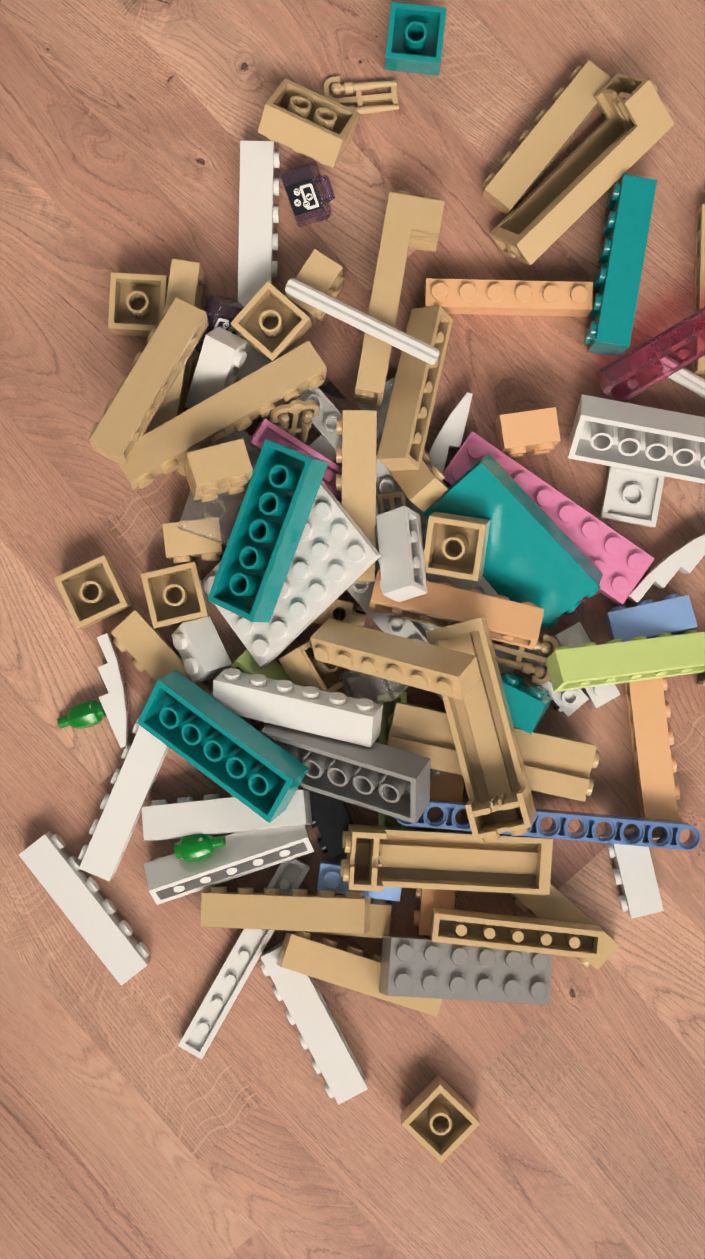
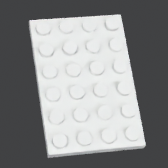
(325, 564)

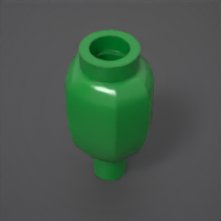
(83, 715)
(197, 846)

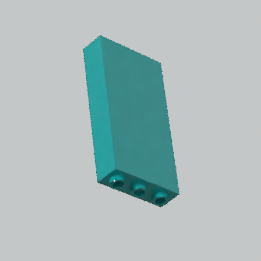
(525, 549)

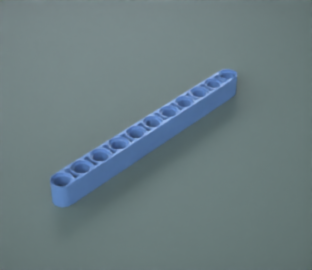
(586, 831)

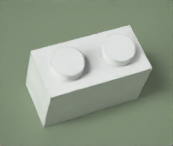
(201, 649)

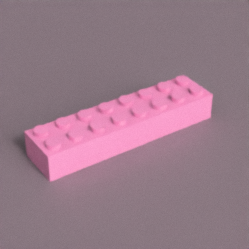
(609, 551)

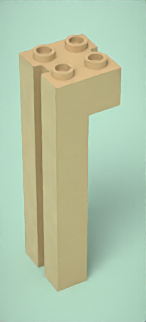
(632, 127)
(408, 224)
(187, 284)
(486, 739)
(551, 762)
(444, 860)

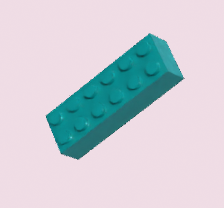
(621, 265)
(267, 531)
(222, 745)

